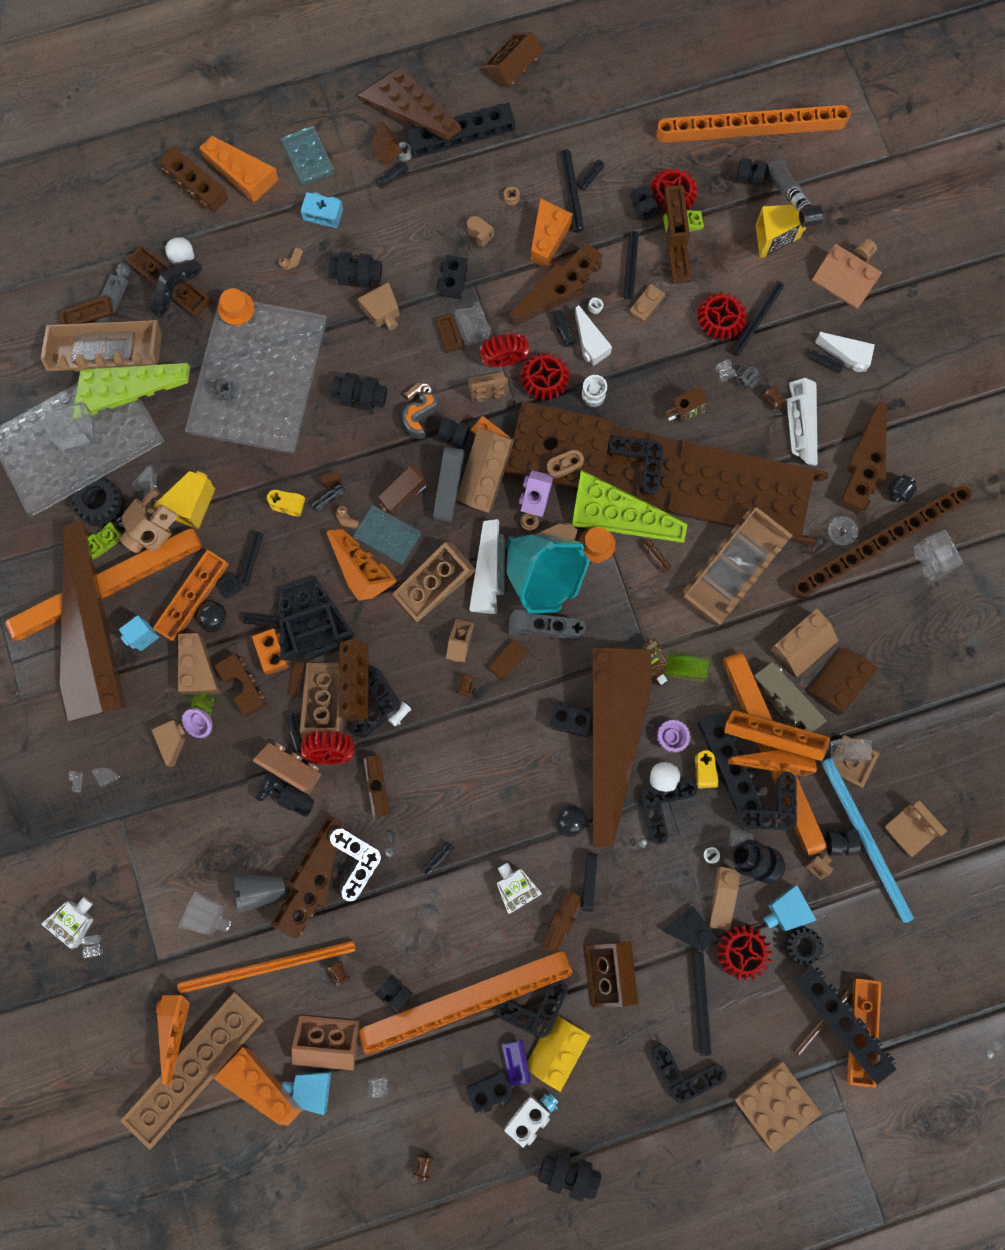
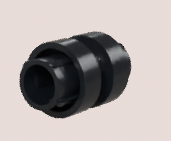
(350, 269)
(352, 390)
(758, 861)
(561, 1173)

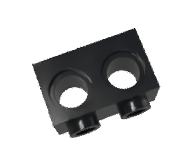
(454, 277)
(569, 725)
(487, 1087)

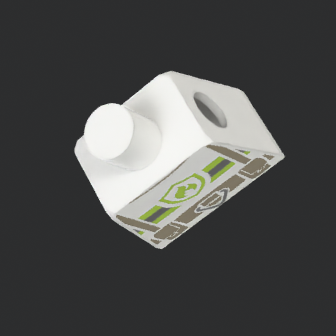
(516, 888)
(70, 922)

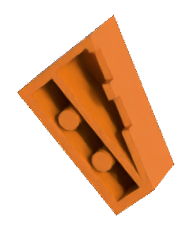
(549, 232)

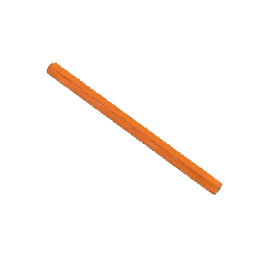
(265, 967)

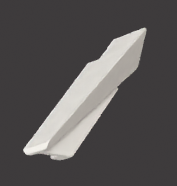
(803, 419)
(490, 570)

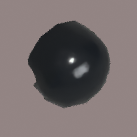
(211, 616)
(571, 821)

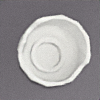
(179, 251)
(664, 776)

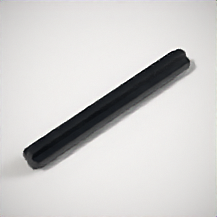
(572, 191)
(757, 318)
(701, 1004)

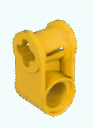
(289, 502)
(706, 774)

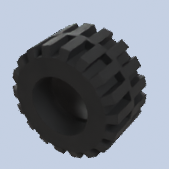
(105, 513)

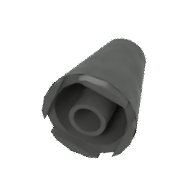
(257, 891)

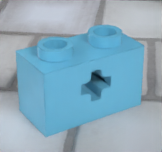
(322, 210)
(138, 633)

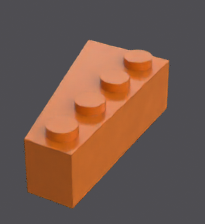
(239, 168)
(257, 1085)

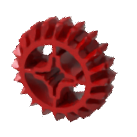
(674, 178)
(707, 313)
(504, 350)
(558, 371)
(327, 747)
(748, 944)

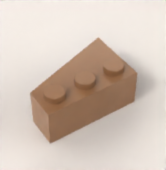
(195, 667)

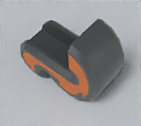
(416, 411)

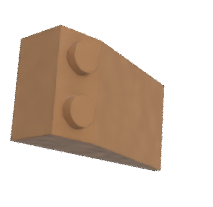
(434, 581)
(321, 699)

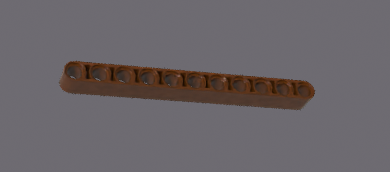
(889, 538)

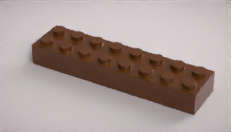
(184, 294)

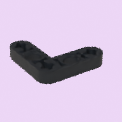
(167, 283)
(645, 453)
(382, 702)
(656, 805)
(781, 810)
(534, 1019)
(679, 1081)

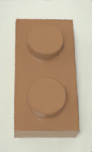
(647, 303)

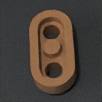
(563, 462)

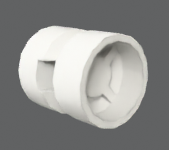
(594, 390)

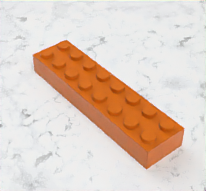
(191, 596)
(777, 735)
(866, 1005)

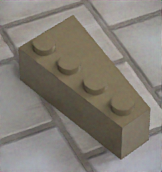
(787, 699)

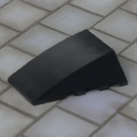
(309, 622)

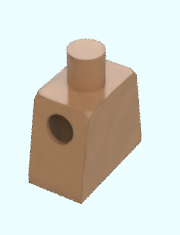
(381, 306)

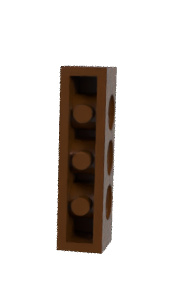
(215, 194)
(353, 680)

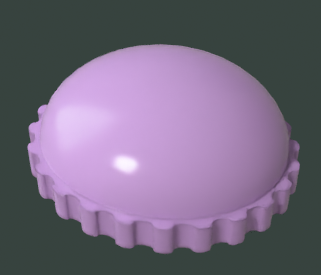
(197, 722)
(673, 736)

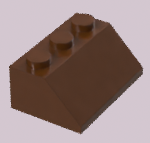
(513, 58)
(842, 680)
(611, 974)

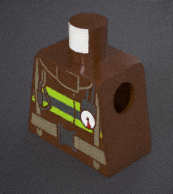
(688, 405)
(658, 661)

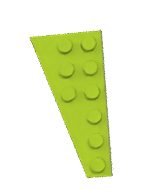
(121, 385)
(620, 512)

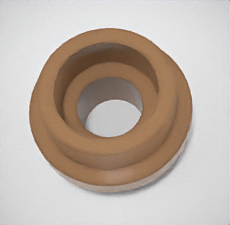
(527, 516)

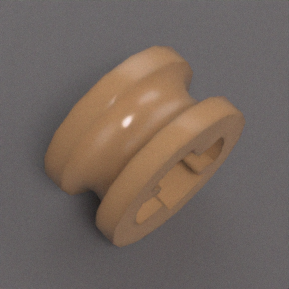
(510, 190)

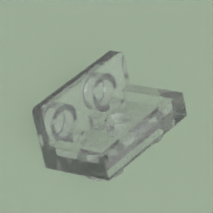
(473, 324)

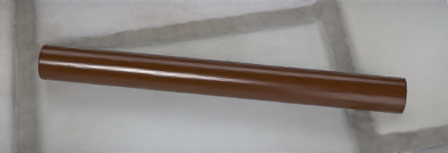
(819, 1026)

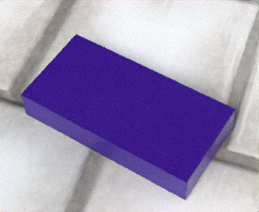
(516, 1063)

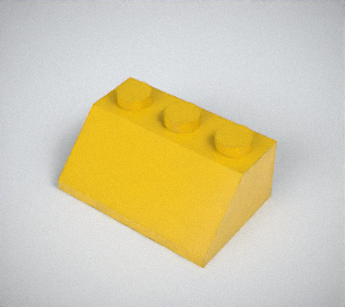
(558, 1053)

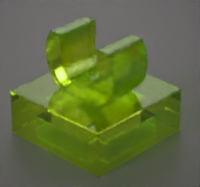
(201, 703)

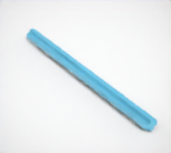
(867, 840)

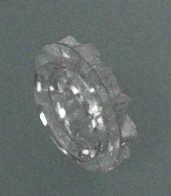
(850, 528)

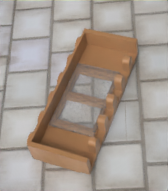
(101, 345)
(736, 566)

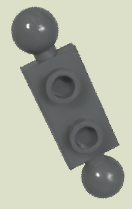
(116, 287)

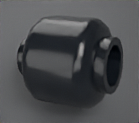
(902, 488)

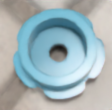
(549, 1102)

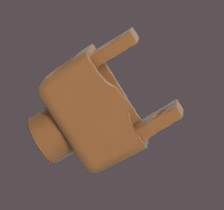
(145, 524)

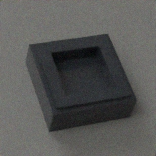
(229, 585)

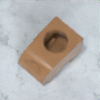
(480, 229)
(865, 250)

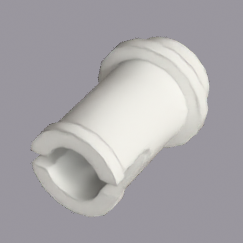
(395, 719)

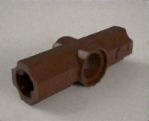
(374, 773)
(562, 922)

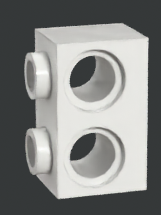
(523, 1118)

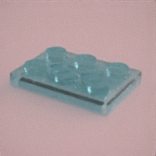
(307, 155)
(387, 535)

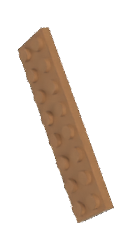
(193, 1070)

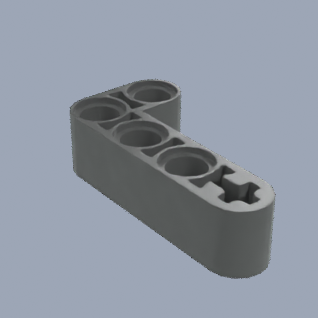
(448, 484)

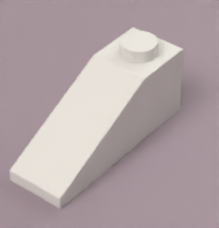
(592, 342)
(851, 352)

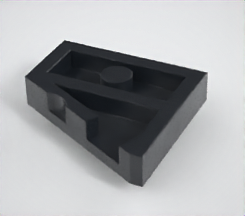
(692, 930)

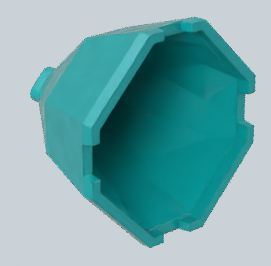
(545, 570)

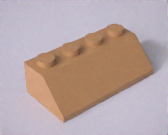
(485, 469)

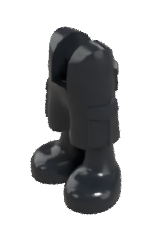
(287, 795)

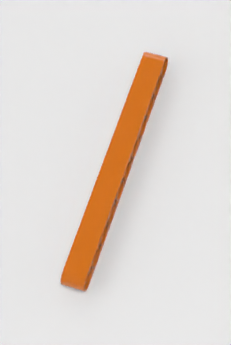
(761, 119)
(109, 582)
(753, 704)
(464, 1002)

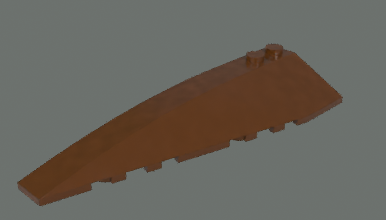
(87, 658)
(619, 707)

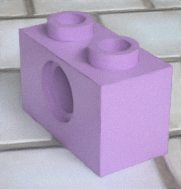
(533, 503)

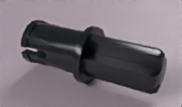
(563, 328)
(294, 731)

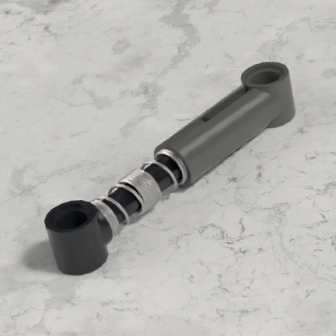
(777, 172)

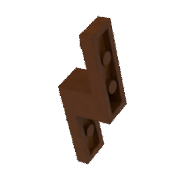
(677, 234)

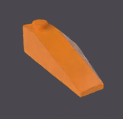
(361, 572)
(777, 761)
(171, 1019)

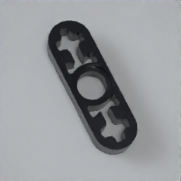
(589, 882)

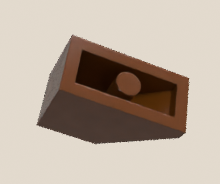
(385, 144)

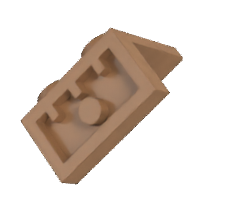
(488, 387)
(914, 828)

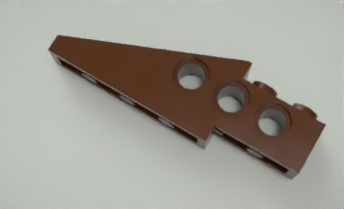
(544, 295)
(870, 445)
(316, 861)

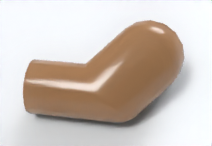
(292, 262)
(417, 389)
(344, 518)

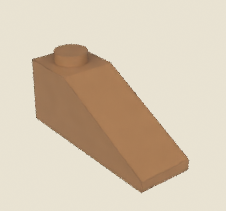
(724, 898)

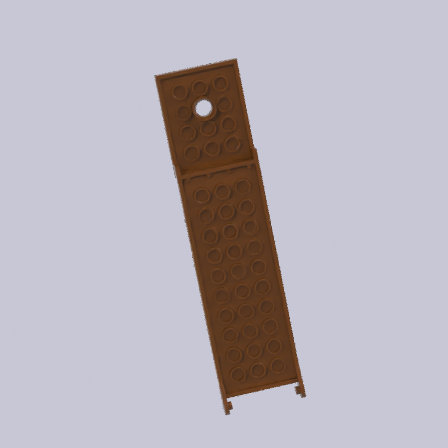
(694, 477)

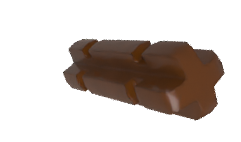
(656, 555)

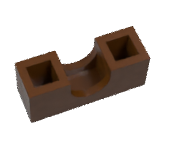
(233, 670)

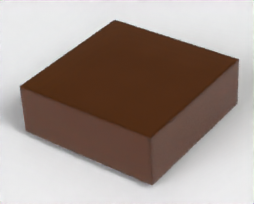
(331, 479)

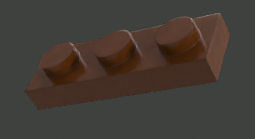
(88, 311)

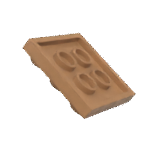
(777, 1106)

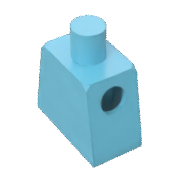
(789, 910)
(310, 1090)

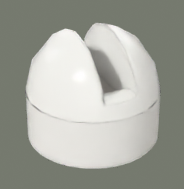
(595, 305)
(708, 853)

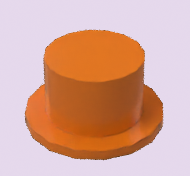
(235, 307)
(598, 544)

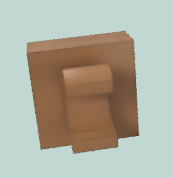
(820, 867)

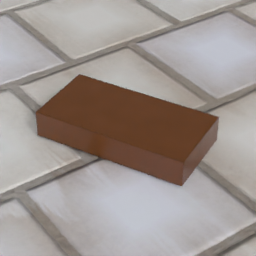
(449, 333)
(508, 660)

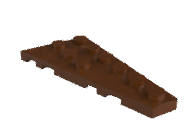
(410, 102)

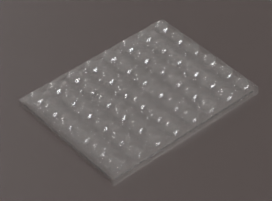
(273, 370)
(47, 477)

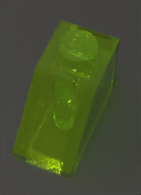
(688, 668)

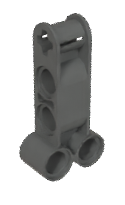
(523, 623)

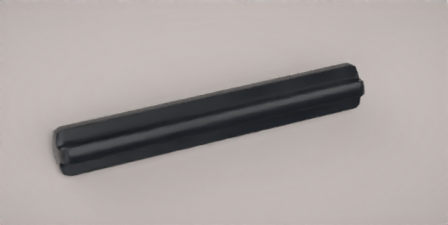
(631, 265)

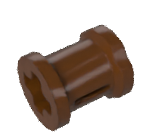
(774, 398)
(466, 685)
(338, 973)
(423, 1167)

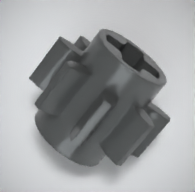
(747, 376)
(229, 387)

